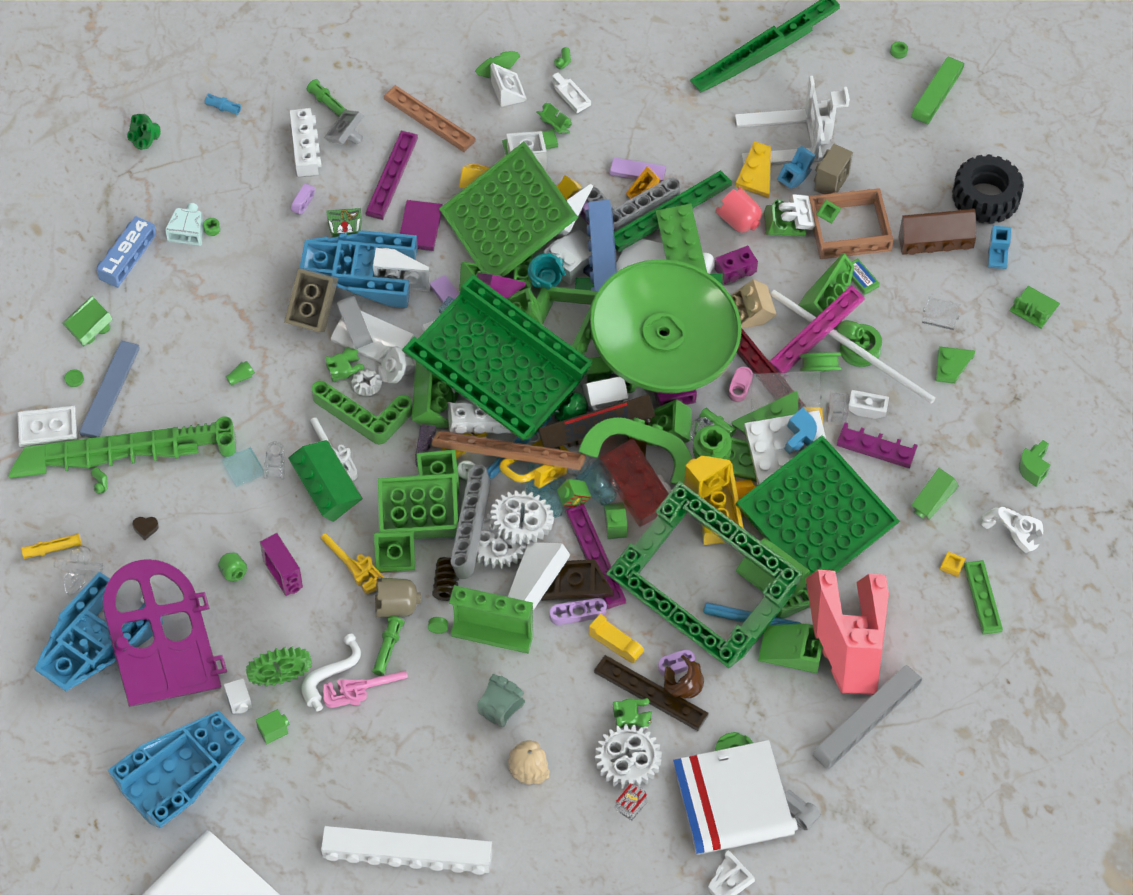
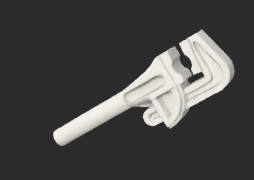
(343, 453)

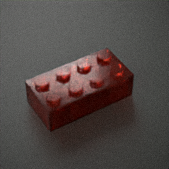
(634, 481)

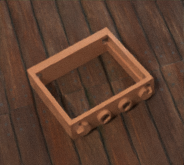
(859, 245)

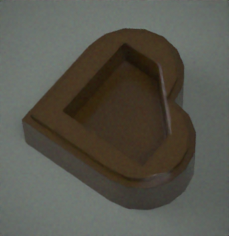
(145, 526)

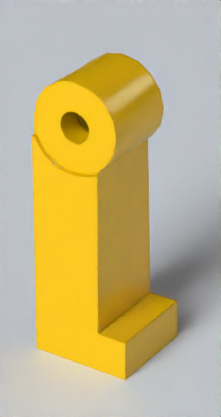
(615, 639)

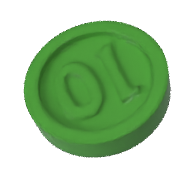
(74, 378)

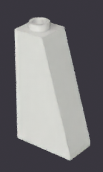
(538, 570)

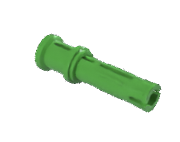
(323, 95)
(389, 637)

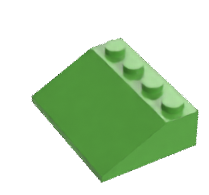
(419, 505)

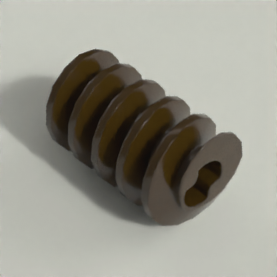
(444, 579)

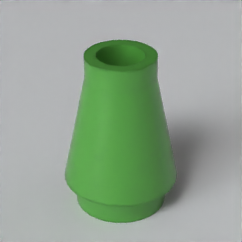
(240, 373)

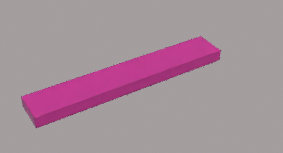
(817, 329)

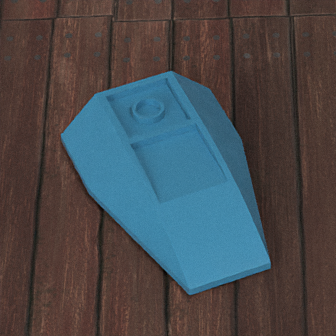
(176, 767)

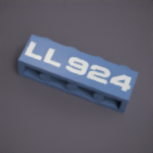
(126, 251)

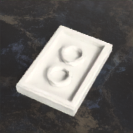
(47, 426)

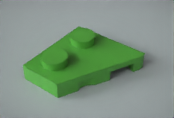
(952, 363)

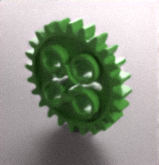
(278, 666)

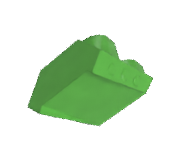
(776, 226)
(88, 321)

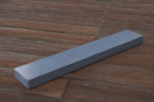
(109, 389)

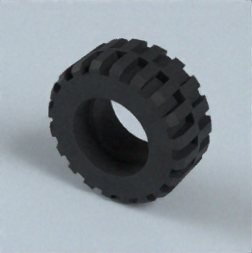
(989, 171)

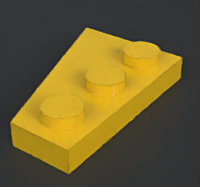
(756, 170)

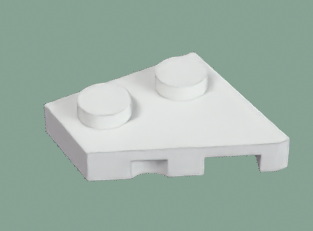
(730, 877)

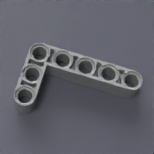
(641, 203)

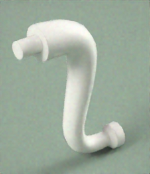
(310, 682)

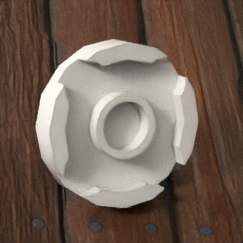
(394, 364)

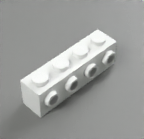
(304, 142)
(471, 419)

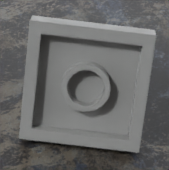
(345, 128)

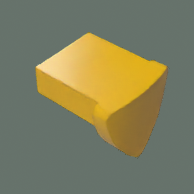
(568, 187)

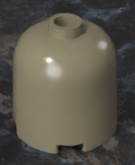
(396, 597)

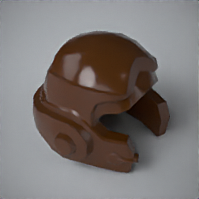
(689, 684)

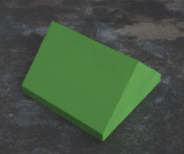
(394, 551)

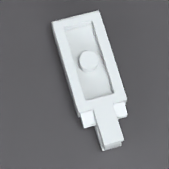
(570, 93)

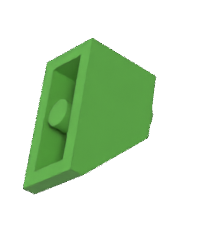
(615, 520)

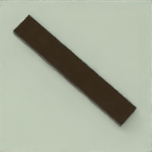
(657, 695)

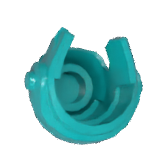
(546, 271)

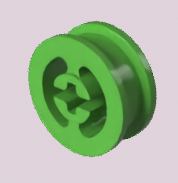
(871, 336)
(820, 362)

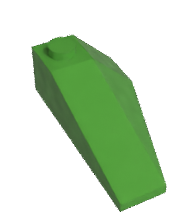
(828, 286)

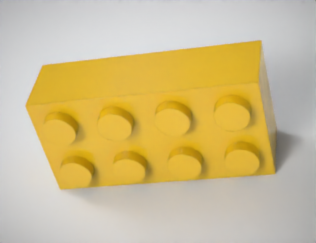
(723, 500)

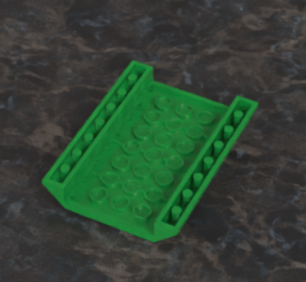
(499, 358)

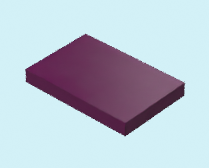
(422, 220)

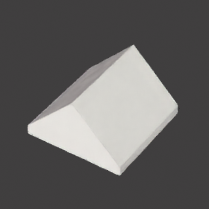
(506, 86)

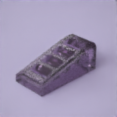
(425, 438)

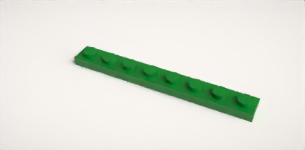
(648, 223)

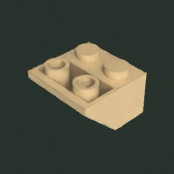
(754, 304)

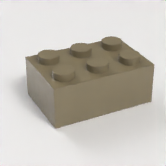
(311, 300)

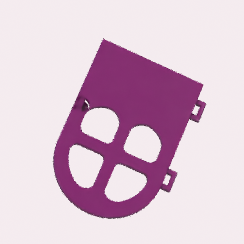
(166, 666)

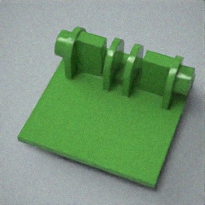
(1034, 307)

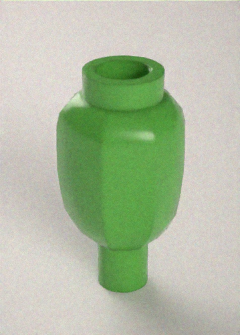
(850, 329)

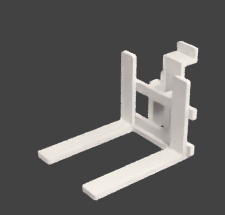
(819, 130)

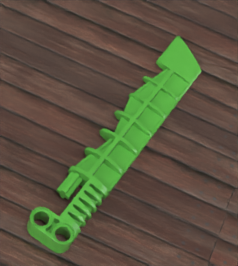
(101, 450)

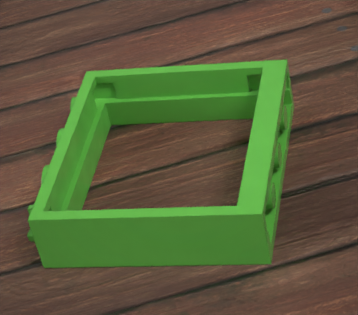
(548, 296)

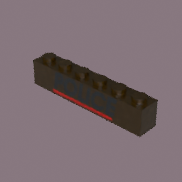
(574, 429)

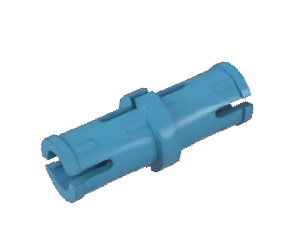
(222, 104)

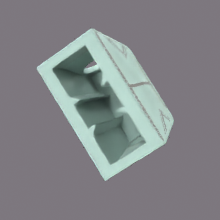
(186, 226)

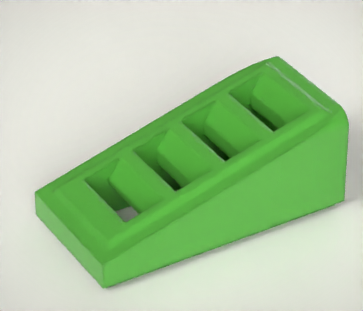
(794, 608)

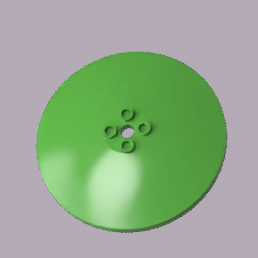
(669, 298)

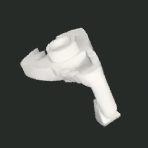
(1017, 524)

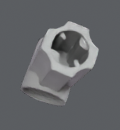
(803, 812)

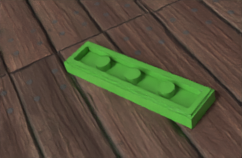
(983, 597)

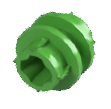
(712, 436)

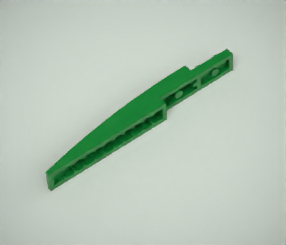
(765, 45)

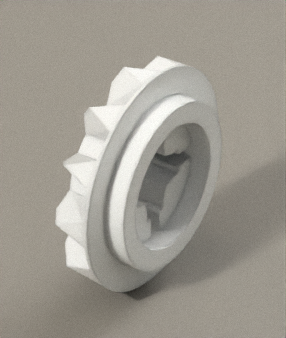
(363, 388)

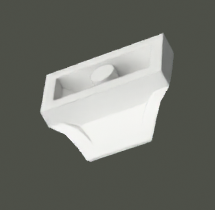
(868, 404)

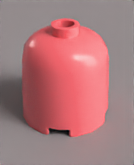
(740, 211)

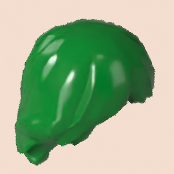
(572, 407)

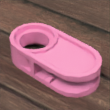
(741, 380)

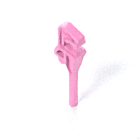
(354, 690)

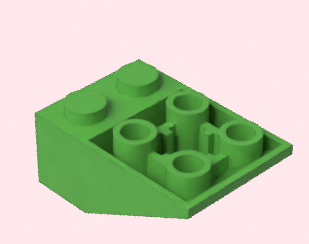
(791, 647)

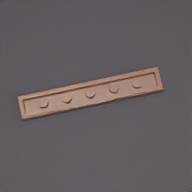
(429, 118)

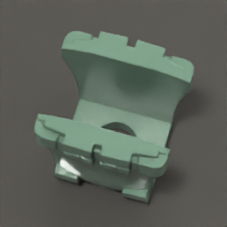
(500, 700)

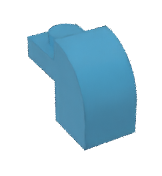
(798, 169)
(998, 247)
(804, 428)

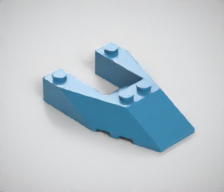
(352, 262)
(82, 641)

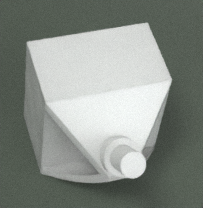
(605, 393)

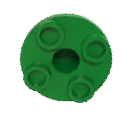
(143, 131)

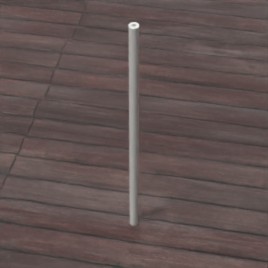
(857, 349)

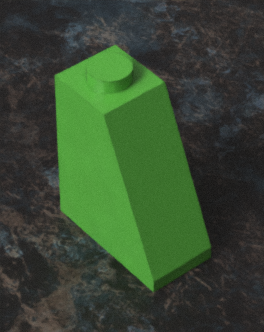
(934, 494)

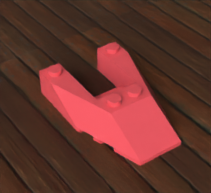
(850, 641)

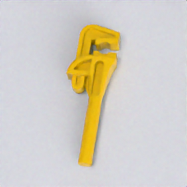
(359, 569)

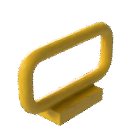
(541, 475)

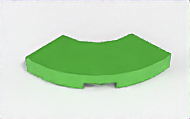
(505, 60)

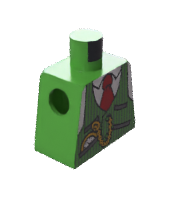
(344, 221)

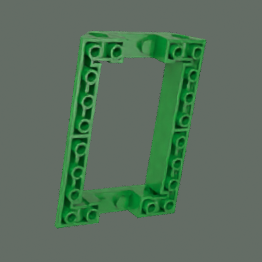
(670, 513)

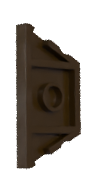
(577, 581)

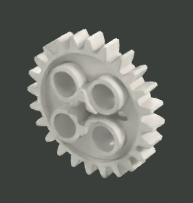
(536, 518)
(489, 550)
(621, 740)

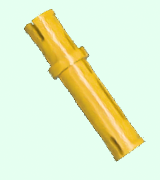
(43, 548)

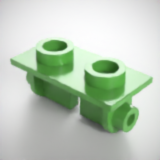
(559, 122)

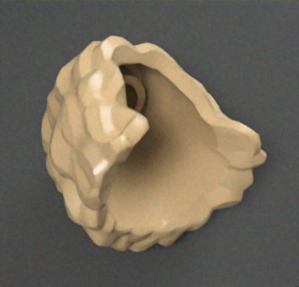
(528, 767)

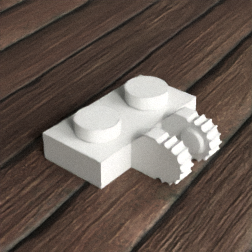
(800, 213)

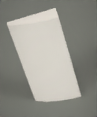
(381, 333)

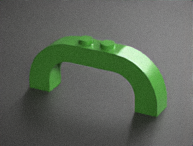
(638, 430)

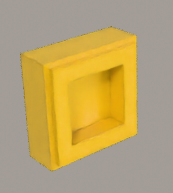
(952, 564)

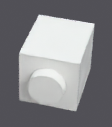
(238, 696)

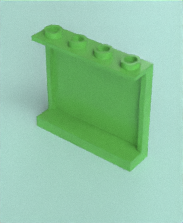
(492, 619)

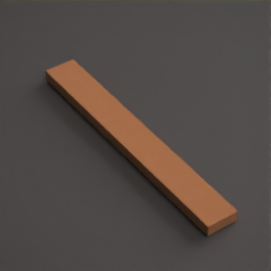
(508, 450)

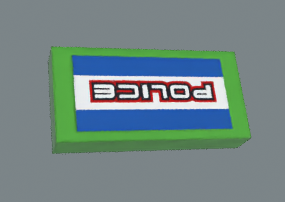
(863, 278)

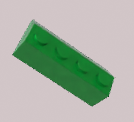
(325, 479)

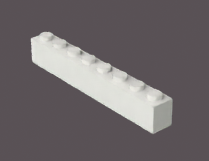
(407, 850)

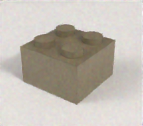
(833, 170)

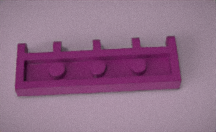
(876, 446)

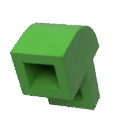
(1032, 465)

